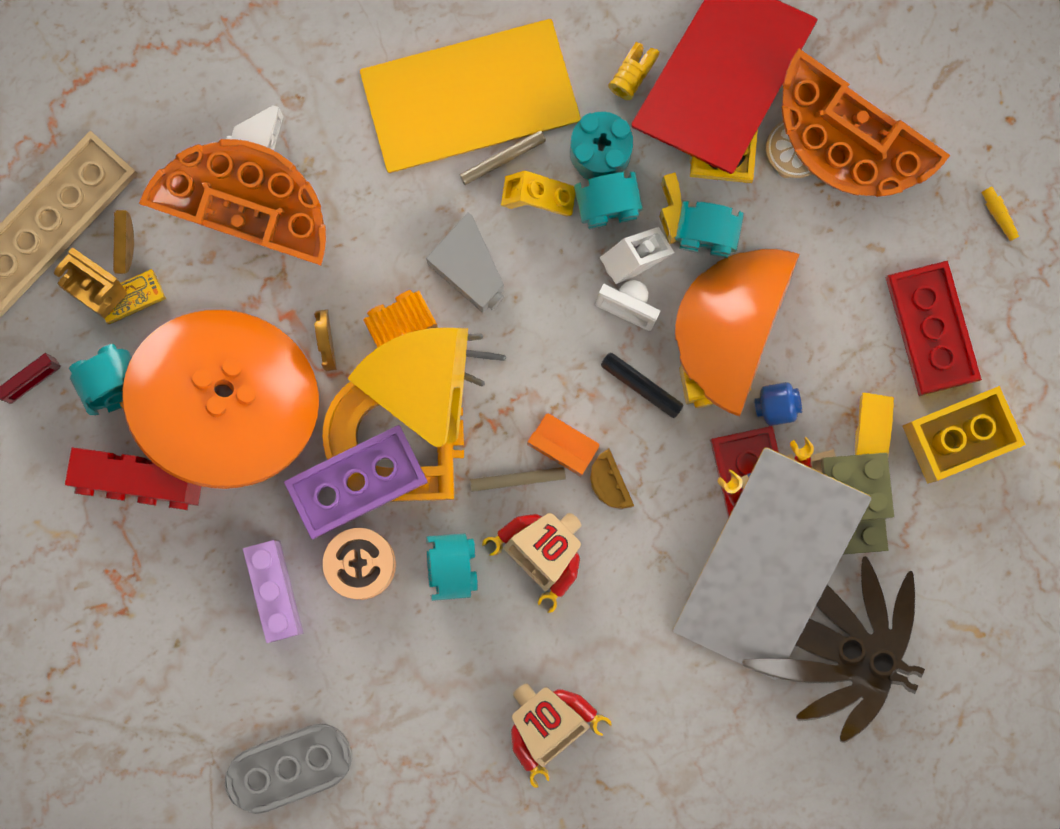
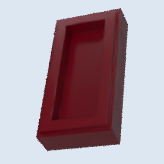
(28, 378)

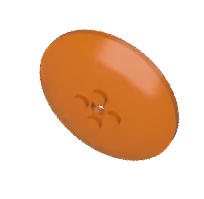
(214, 437)

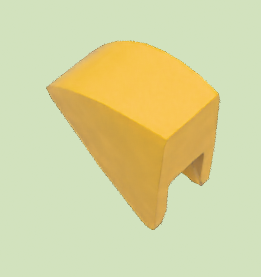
(419, 380)

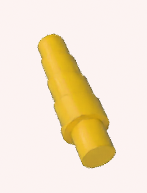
(1000, 213)

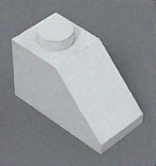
(260, 128)
(636, 254)

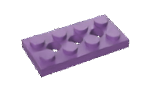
(335, 473)

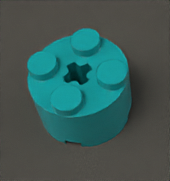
(601, 129)
(609, 198)
(710, 228)
(101, 379)
(450, 566)

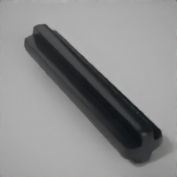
(642, 385)

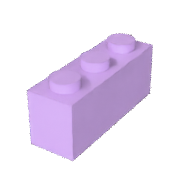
(273, 591)

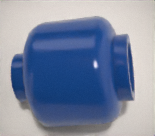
(778, 403)

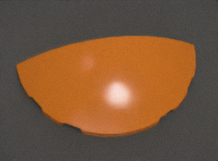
(850, 139)
(242, 193)
(729, 320)

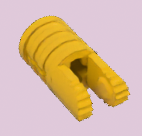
(631, 72)

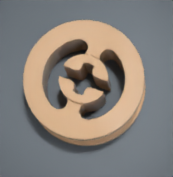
(334, 566)

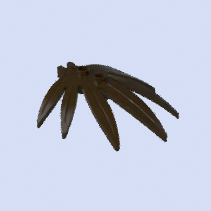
(862, 658)

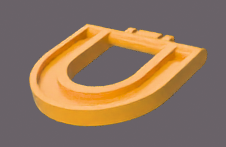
(341, 433)

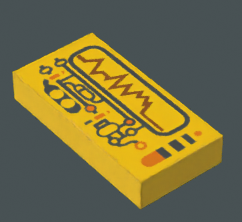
(142, 292)

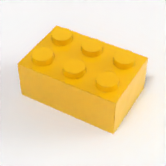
(963, 435)

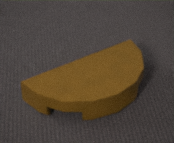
(123, 242)
(324, 340)
(608, 482)

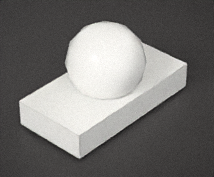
(629, 303)

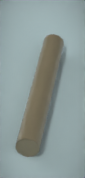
(502, 157)
(518, 479)

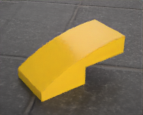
(670, 215)
(874, 424)

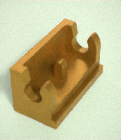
(89, 283)

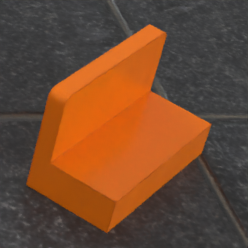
(563, 444)

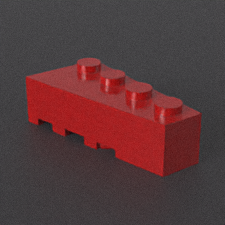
(128, 476)

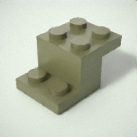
(872, 476)

